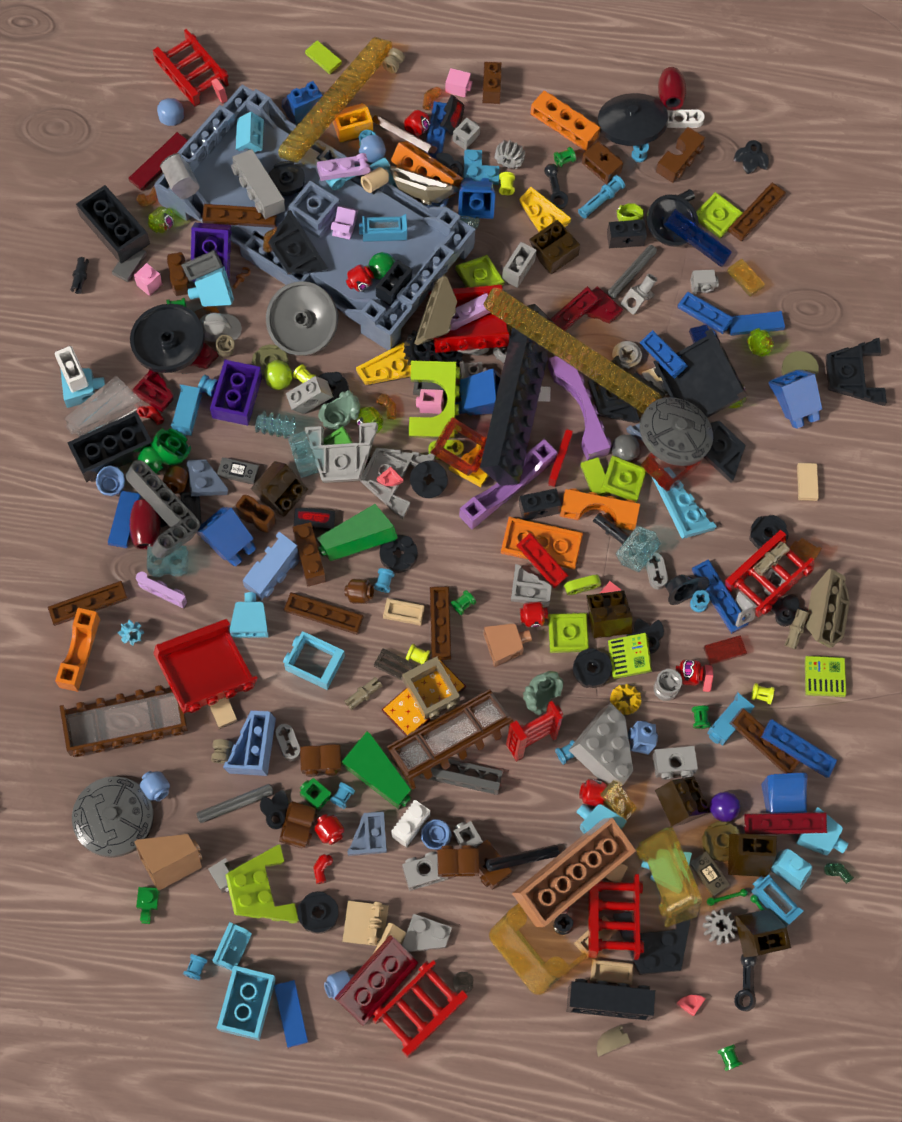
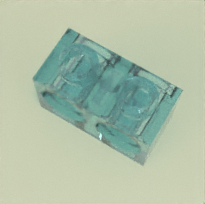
(303, 454)
(638, 548)
(167, 565)

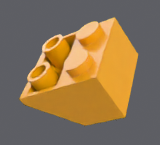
(352, 122)

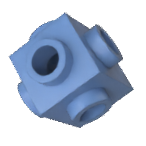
(642, 737)

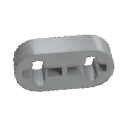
(661, 570)
(292, 740)

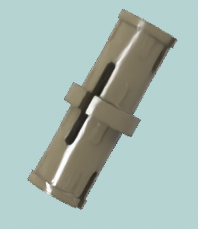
(771, 558)
(796, 629)
(363, 693)

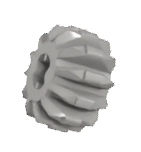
(509, 154)
(714, 920)

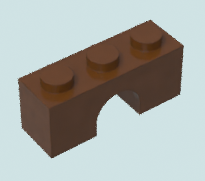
(672, 165)
(309, 554)

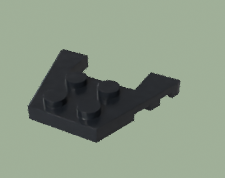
(847, 374)
(662, 949)

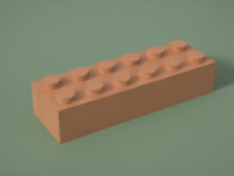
(573, 872)

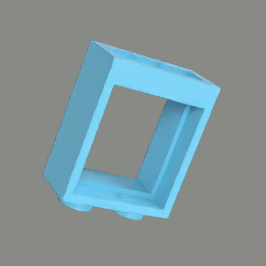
(332, 668)

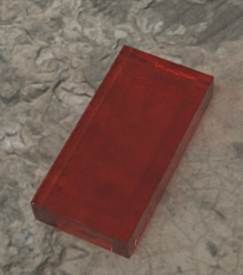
(725, 650)

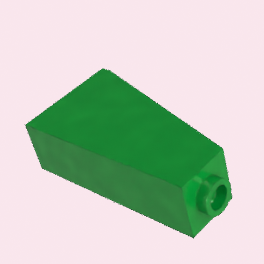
(357, 534)
(375, 770)

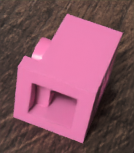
(430, 401)

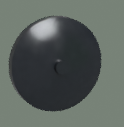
(633, 119)
(167, 338)

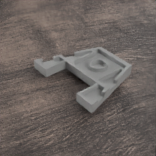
(341, 461)
(399, 461)

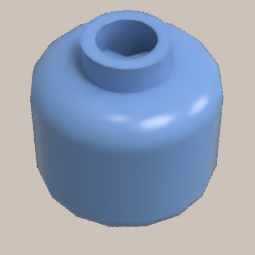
(155, 785)
(336, 982)

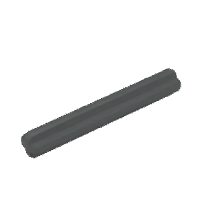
(632, 271)
(234, 803)

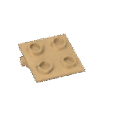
(365, 923)

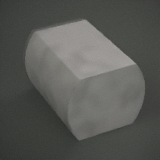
(179, 176)

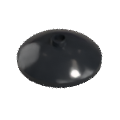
(659, 213)

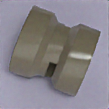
(393, 60)
(226, 342)
(221, 751)

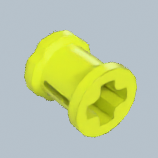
(506, 183)
(302, 374)
(417, 654)
(762, 693)

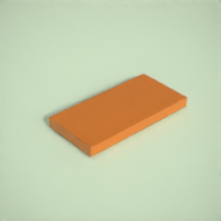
(558, 542)

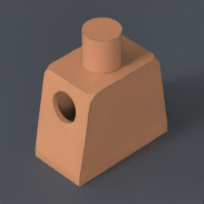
(505, 642)

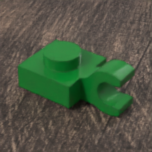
(147, 900)

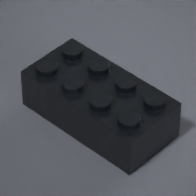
(113, 224)
(110, 445)
(610, 1000)

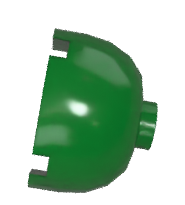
(171, 446)

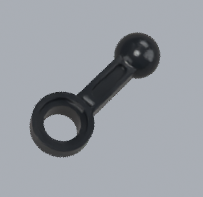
(551, 171)
(748, 984)

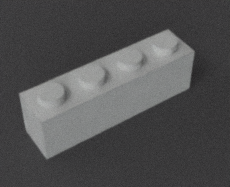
(258, 184)

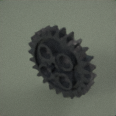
(414, 353)

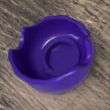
(725, 806)

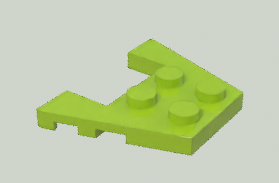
(251, 889)

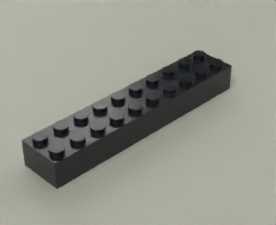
(515, 407)

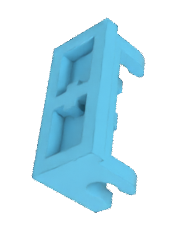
(249, 132)
(232, 946)

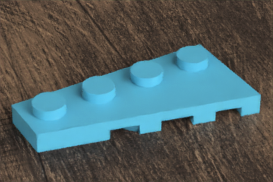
(685, 513)

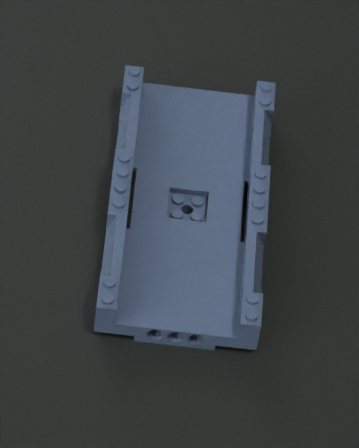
(433, 233)

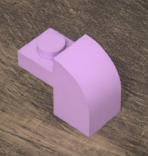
(344, 222)

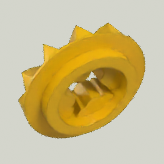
(623, 707)

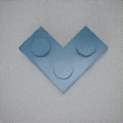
(474, 169)

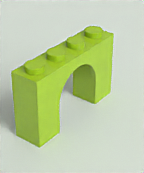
(445, 376)

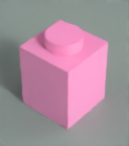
(458, 83)
(148, 279)

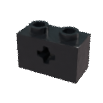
(626, 233)
(393, 281)
(539, 504)

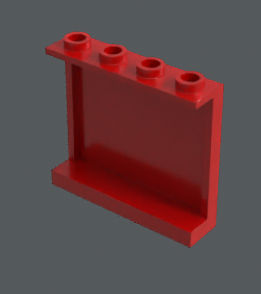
(479, 334)
(204, 666)

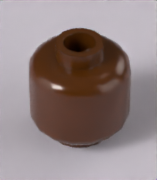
(176, 479)
(359, 591)

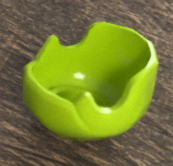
(630, 212)
(278, 375)

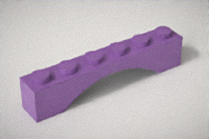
(594, 441)
(487, 502)

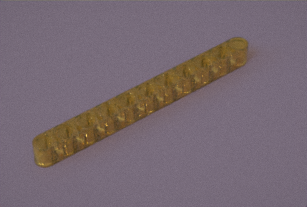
(334, 100)
(570, 349)

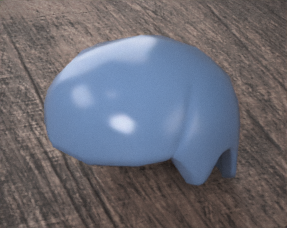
(170, 111)
(373, 148)
(110, 481)
(436, 834)

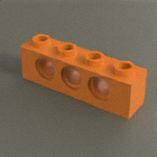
(582, 137)
(406, 151)

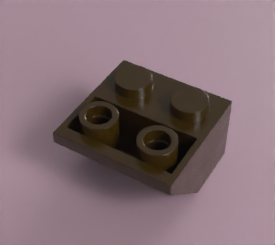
(555, 246)
(279, 488)
(609, 614)
(682, 800)
(751, 854)
(761, 933)

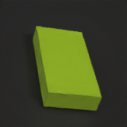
(323, 57)
(594, 475)

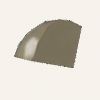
(612, 1040)

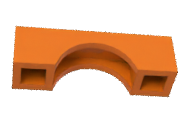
(622, 512)
(83, 636)

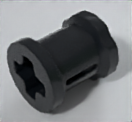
(567, 920)

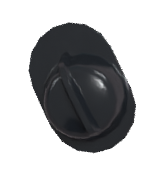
(683, 587)

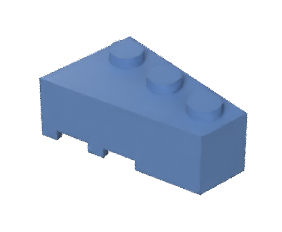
(272, 567)
(254, 745)

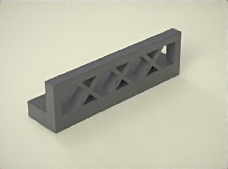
(462, 780)

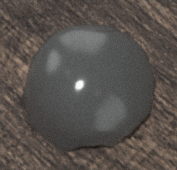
(626, 447)

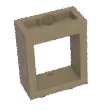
(422, 671)

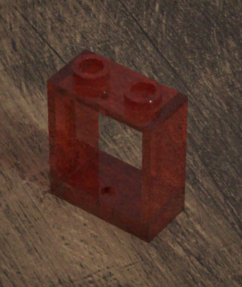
(450, 458)
(661, 476)

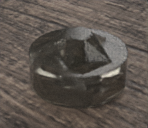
(463, 981)

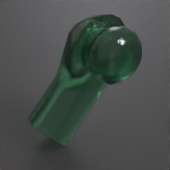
(838, 869)

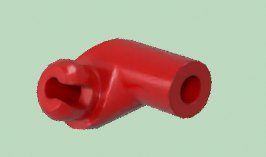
(150, 412)
(319, 867)

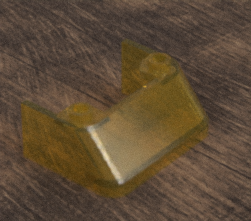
(672, 876)
(521, 956)

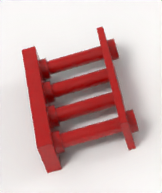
(183, 81)
(736, 579)
(524, 735)
(596, 924)
(425, 1029)

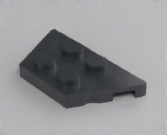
(295, 249)
(611, 405)
(725, 451)

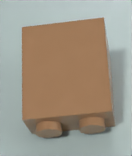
(169, 858)

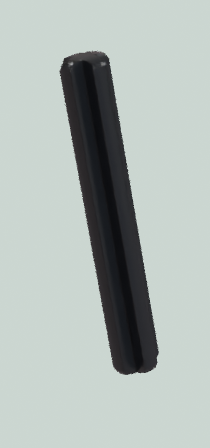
(522, 858)

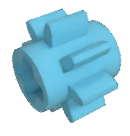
(134, 636)

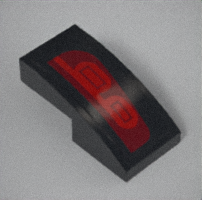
(454, 114)
(319, 518)

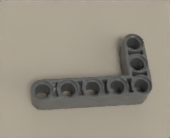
(167, 505)

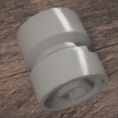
(667, 684)

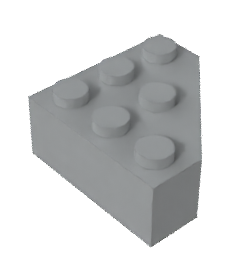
(605, 746)

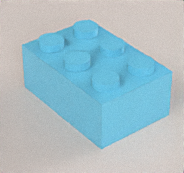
(246, 1003)

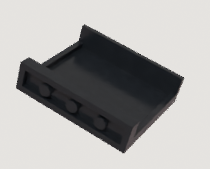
(708, 378)

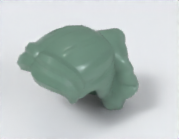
(340, 411)
(542, 690)

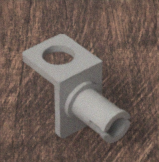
(640, 293)
(747, 607)

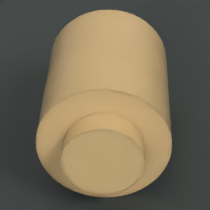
(375, 179)

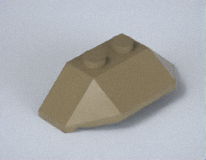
(422, 187)
(438, 312)
(828, 609)

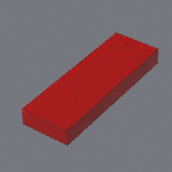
(560, 458)
(542, 560)

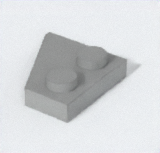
(529, 588)
(425, 934)

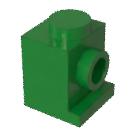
(311, 786)

